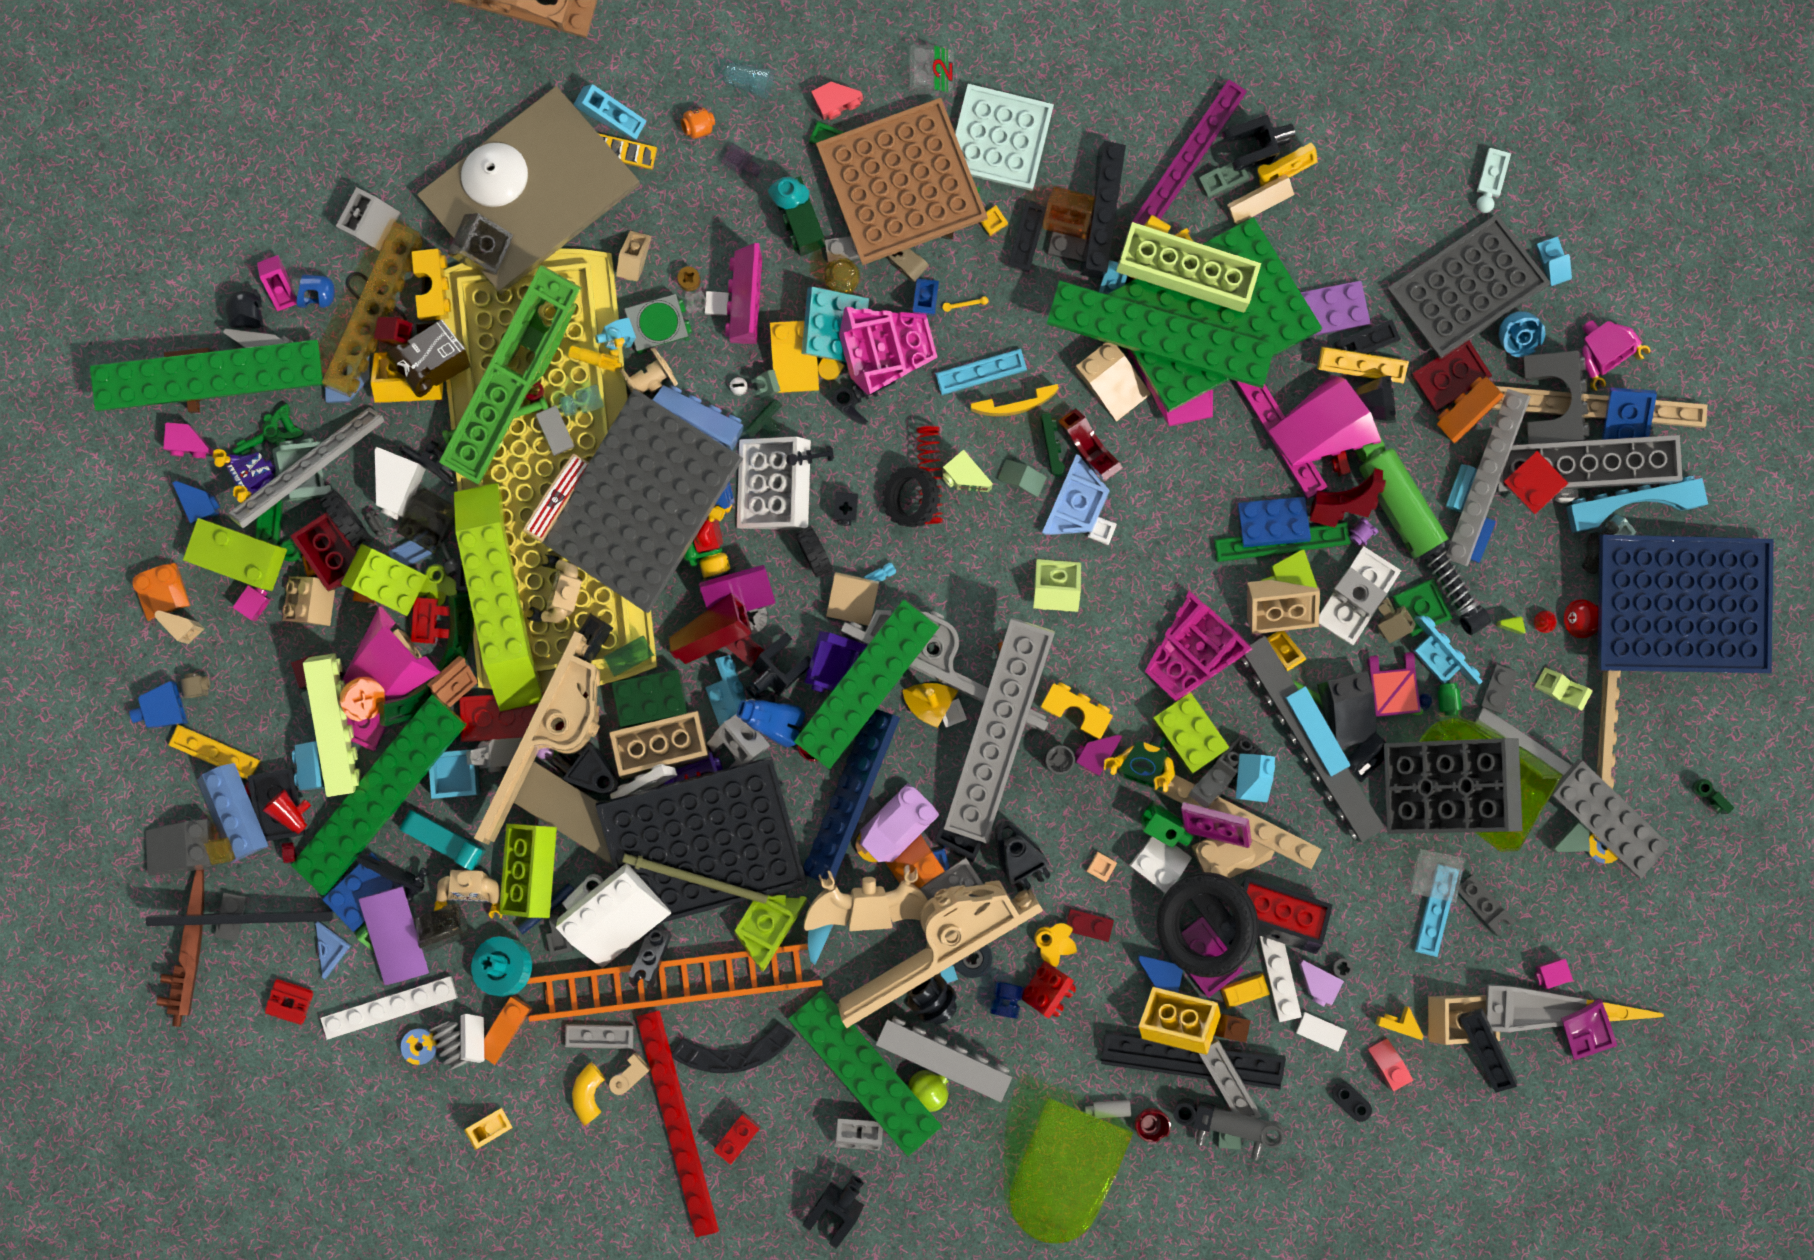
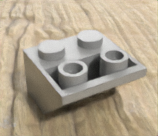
(367, 219)

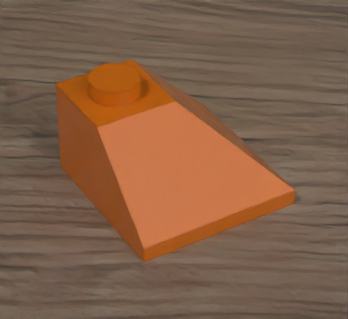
(917, 856)

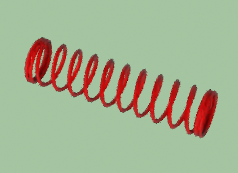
(927, 431)

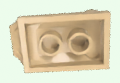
(1229, 858)

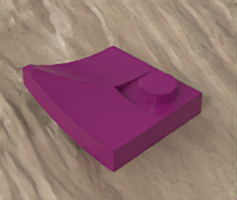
(1588, 1030)

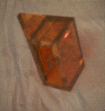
(1068, 212)

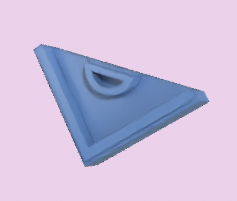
(330, 948)

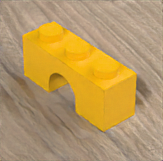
(433, 304)
(1095, 717)

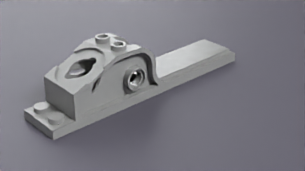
(939, 665)

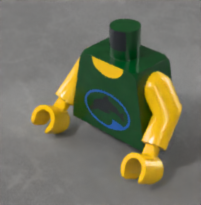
(1145, 764)

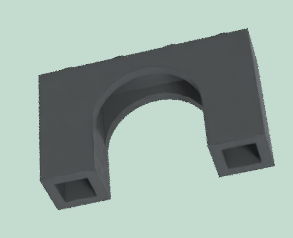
(1567, 368)

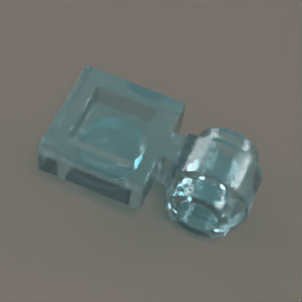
(588, 399)

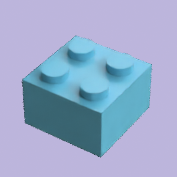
(453, 777)

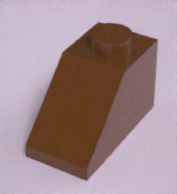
(1232, 1027)

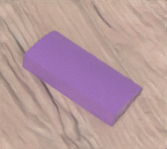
(393, 935)

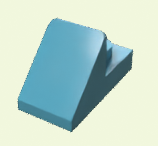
(1555, 263)
(1112, 280)

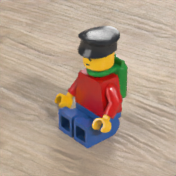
(709, 539)

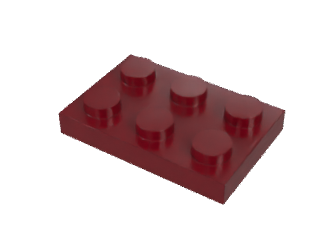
(1452, 375)

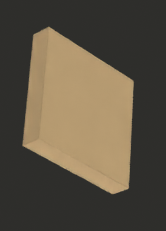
(852, 599)

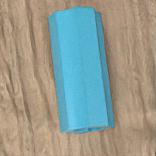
(1461, 488)

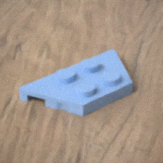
(1077, 502)

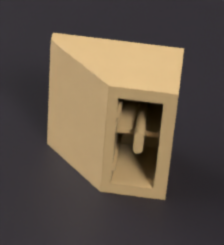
(308, 601)

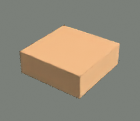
(1101, 867)

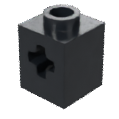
(845, 498)

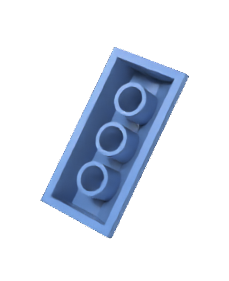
(708, 420)
(232, 810)

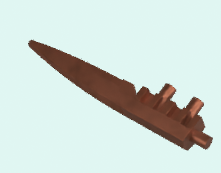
(184, 975)

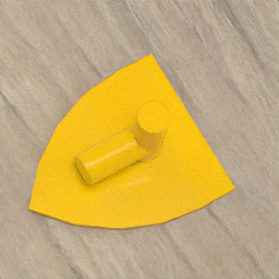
(929, 701)

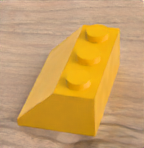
(392, 386)

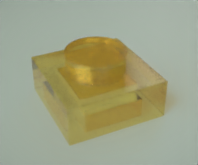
(219, 851)

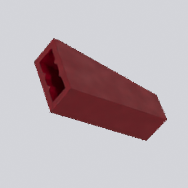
(712, 630)

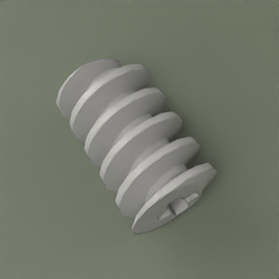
(450, 1043)

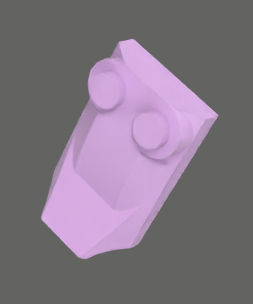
(897, 824)

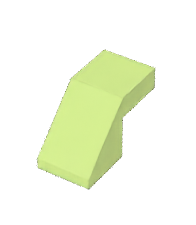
(1563, 689)

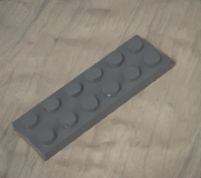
(1609, 818)

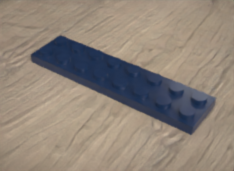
(850, 795)

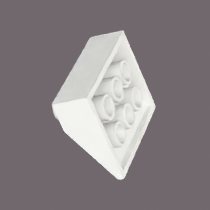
(768, 488)
(612, 916)

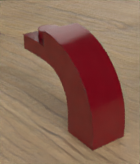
(1088, 445)

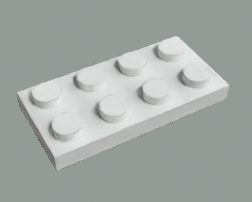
(1340, 617)

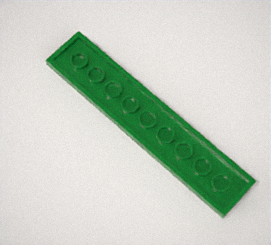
(1161, 334)
(206, 375)
(378, 794)

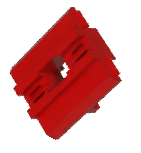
(299, 994)

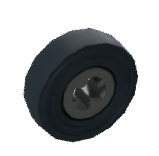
(976, 970)

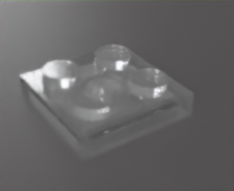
(1437, 875)

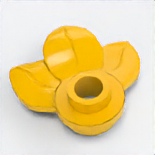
(1057, 945)

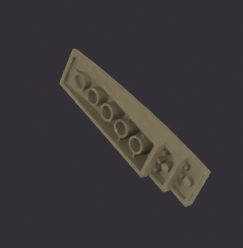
(563, 807)

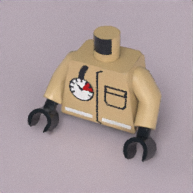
(563, 592)

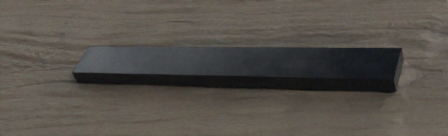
(239, 918)

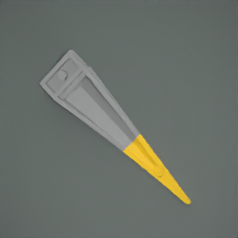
(1526, 1009)

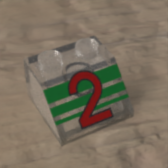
(931, 70)

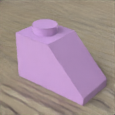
(1320, 983)

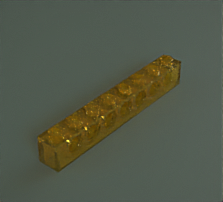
(397, 237)

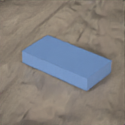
(409, 553)

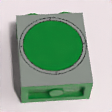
(658, 322)

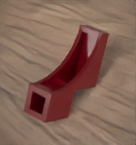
(1331, 506)

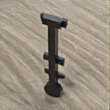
(792, 459)

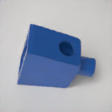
(160, 707)

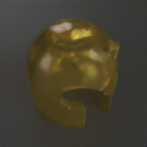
(842, 276)

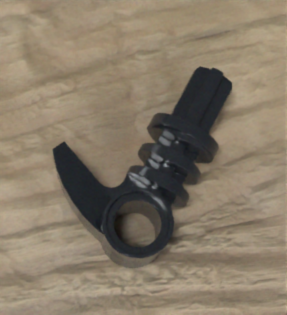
(855, 395)

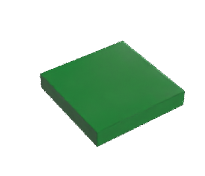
(1424, 601)

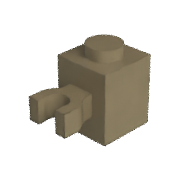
(1394, 622)

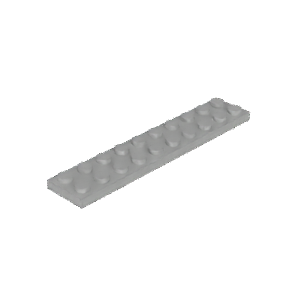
(999, 729)

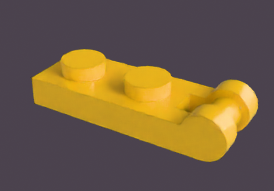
(1288, 165)

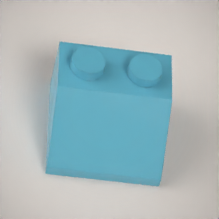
(308, 764)

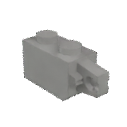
(493, 754)

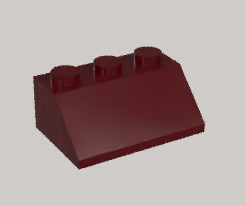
(325, 550)

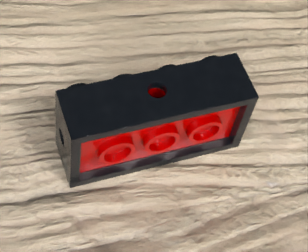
(1288, 915)

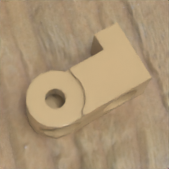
(624, 1081)

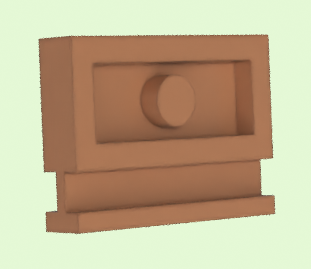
(453, 682)

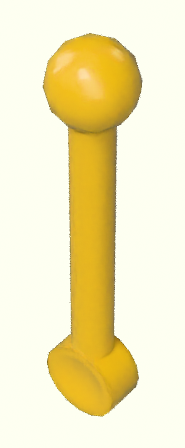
(947, 306)

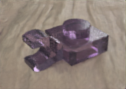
(739, 160)

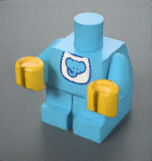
(616, 335)

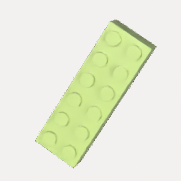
(1188, 267)
(331, 725)

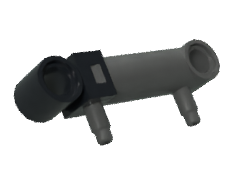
(1230, 1123)

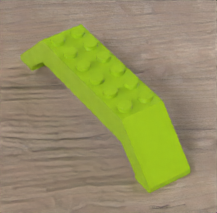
(495, 597)

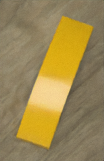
(987, 407)

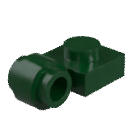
(1718, 802)

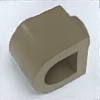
(194, 685)

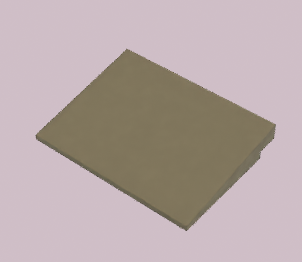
(567, 188)

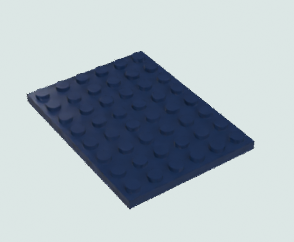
(1685, 604)

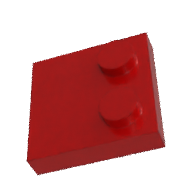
(1535, 482)

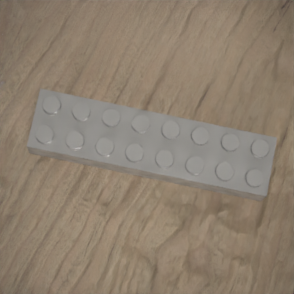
(1605, 461)

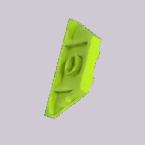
(767, 925)

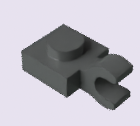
(556, 941)

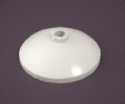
(495, 186)

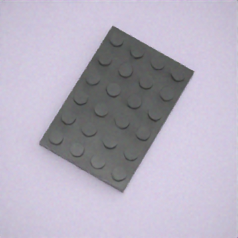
(1468, 286)

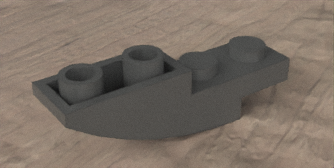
(1222, 773)

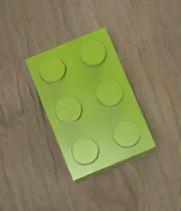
(384, 579)
(1190, 733)

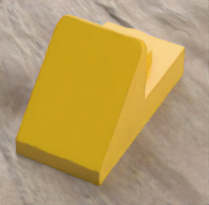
(1286, 650)
(1406, 1025)
(488, 1128)

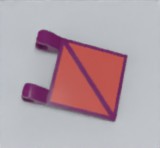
(1395, 689)

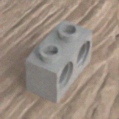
(858, 1134)

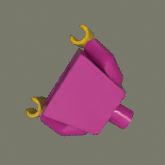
(1608, 347)

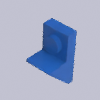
(925, 297)

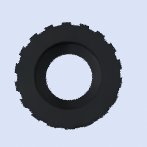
(813, 551)

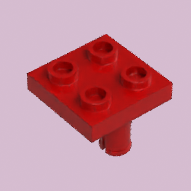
(1048, 990)

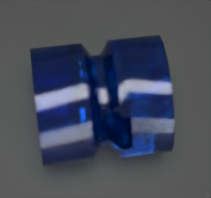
(1010, 992)

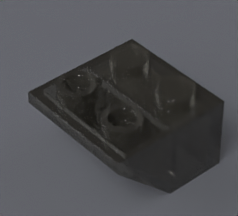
(428, 520)
(441, 927)

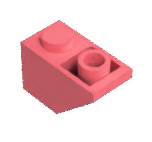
(834, 98)

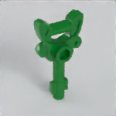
(271, 431)

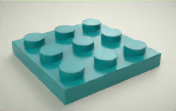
(824, 320)

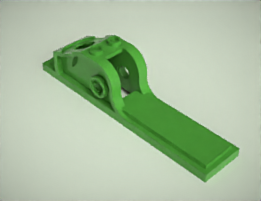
(504, 389)

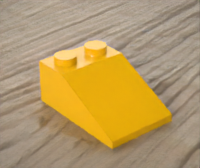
(793, 370)

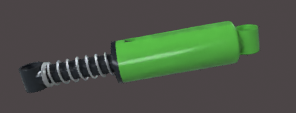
(1420, 530)

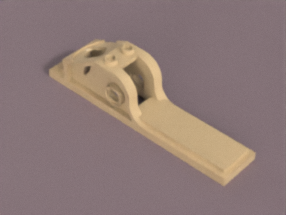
(560, 703)
(953, 929)

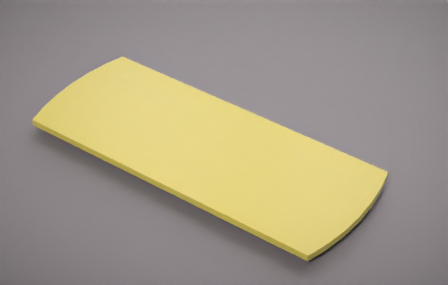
(525, 460)

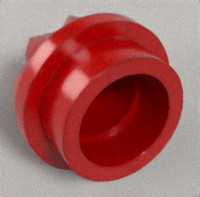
(1545, 621)

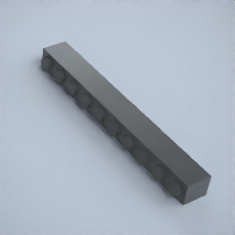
(1339, 788)

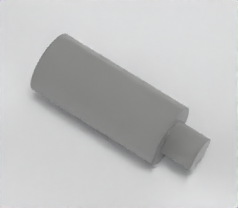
(1109, 1109)

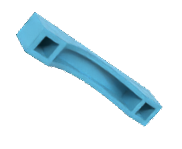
(1682, 496)

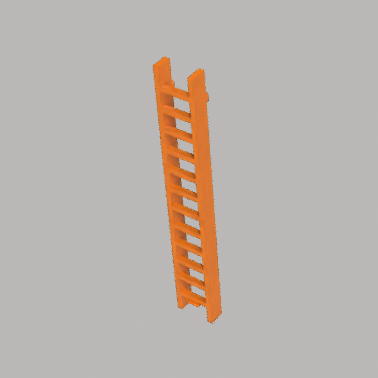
(665, 1000)

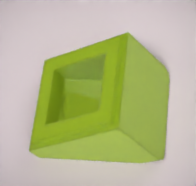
(1513, 624)

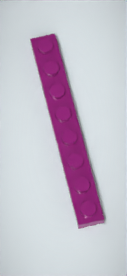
(1191, 153)

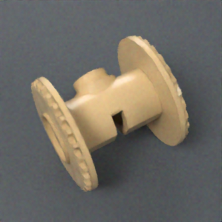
(652, 379)

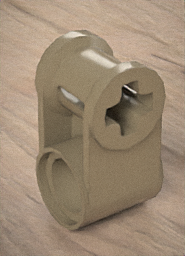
(909, 264)

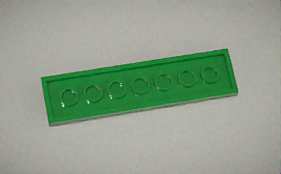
(866, 684)
(865, 1074)

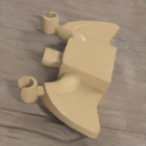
(866, 906)

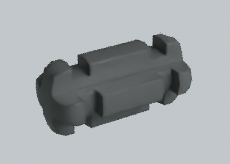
(376, 523)

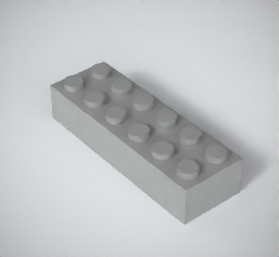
(944, 1059)

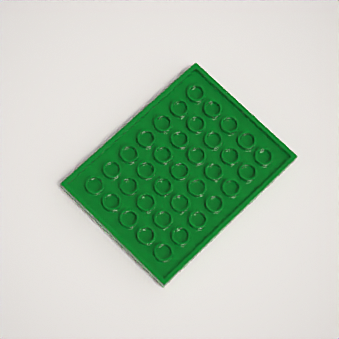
(1273, 315)

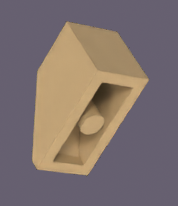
(633, 256)

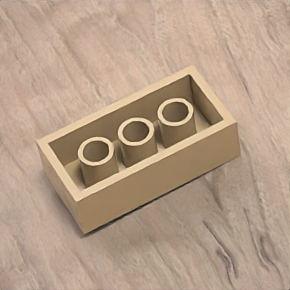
(666, 742)

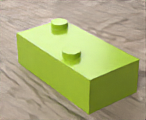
(235, 554)
(528, 870)

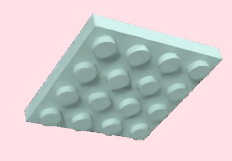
(1002, 135)

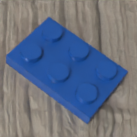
(1629, 413)
(1274, 522)
(357, 884)

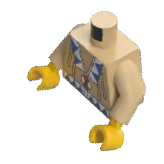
(468, 886)

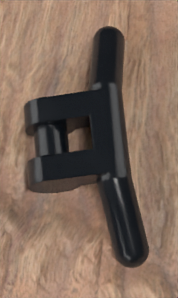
(424, 460)

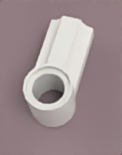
(581, 891)

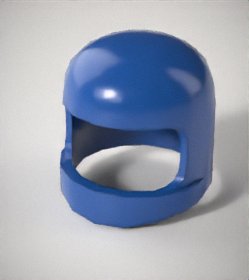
(322, 285)

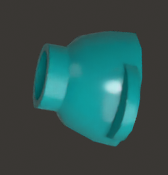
(788, 192)

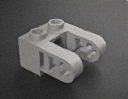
(740, 739)

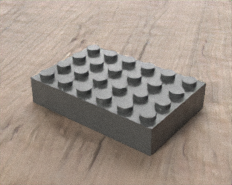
(1453, 786)

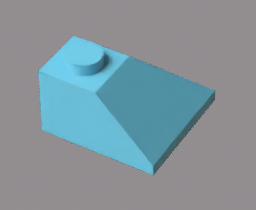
(1255, 777)

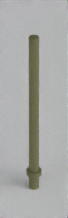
(639, 862)

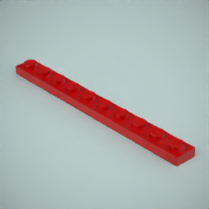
(677, 1124)

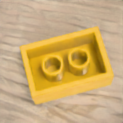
(1179, 1020)

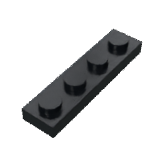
(1488, 1050)

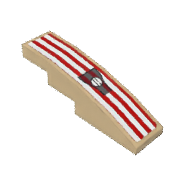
(555, 499)

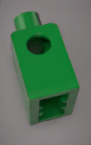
(1164, 826)

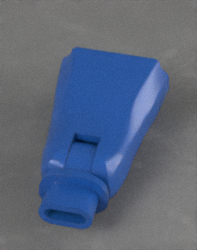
(772, 719)

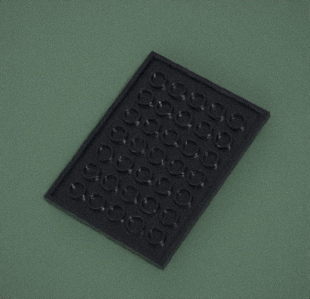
(711, 825)

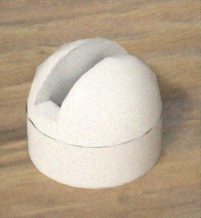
(738, 390)

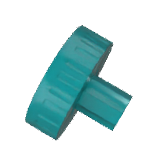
(490, 963)

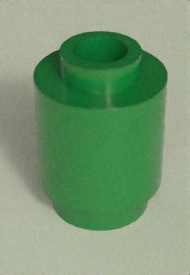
(1449, 699)

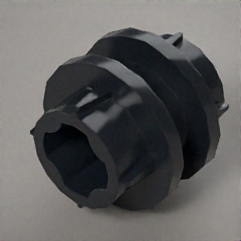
(933, 1000)

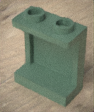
(287, 455)

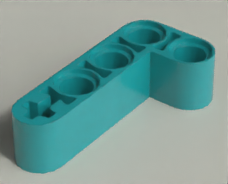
(442, 839)

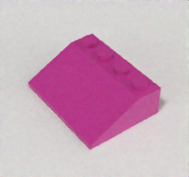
(745, 295)

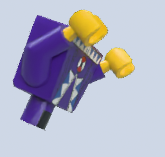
(247, 471)

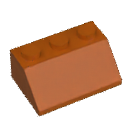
(1469, 408)

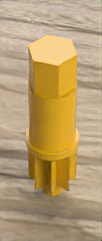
(595, 358)

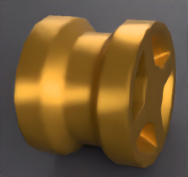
(691, 282)

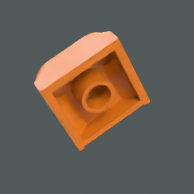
(161, 590)

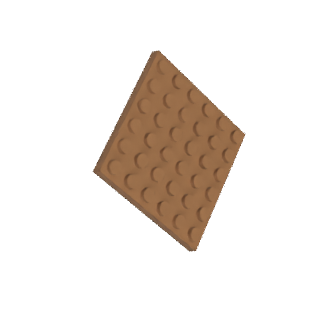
(901, 181)

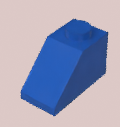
(196, 502)
(1161, 973)

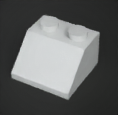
(1160, 863)

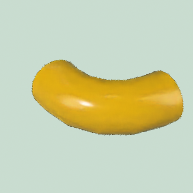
(584, 1091)

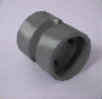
(1059, 760)

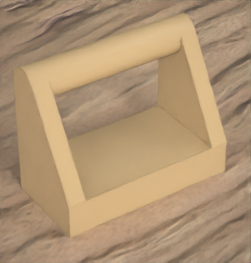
(180, 628)

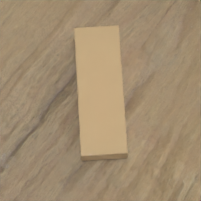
(1260, 199)

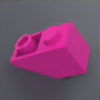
(185, 439)

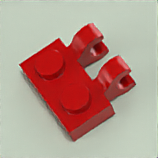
(425, 619)

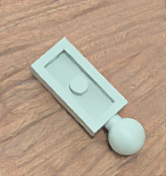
(1492, 178)

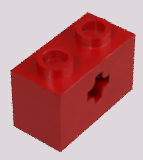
(737, 1138)

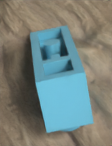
(609, 111)

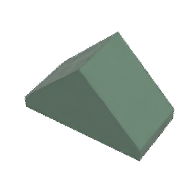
(1022, 477)
(1573, 840)

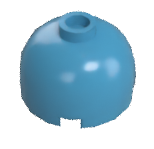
(1521, 333)

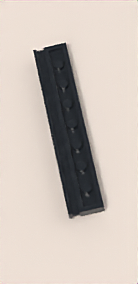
(1137, 1053)

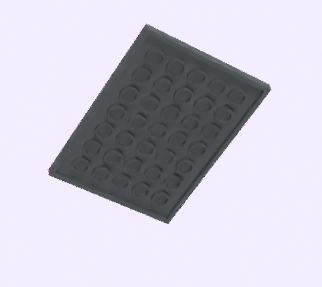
(642, 500)

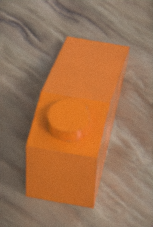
(505, 1028)

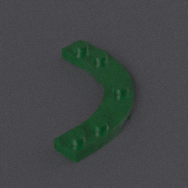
(460, 635)

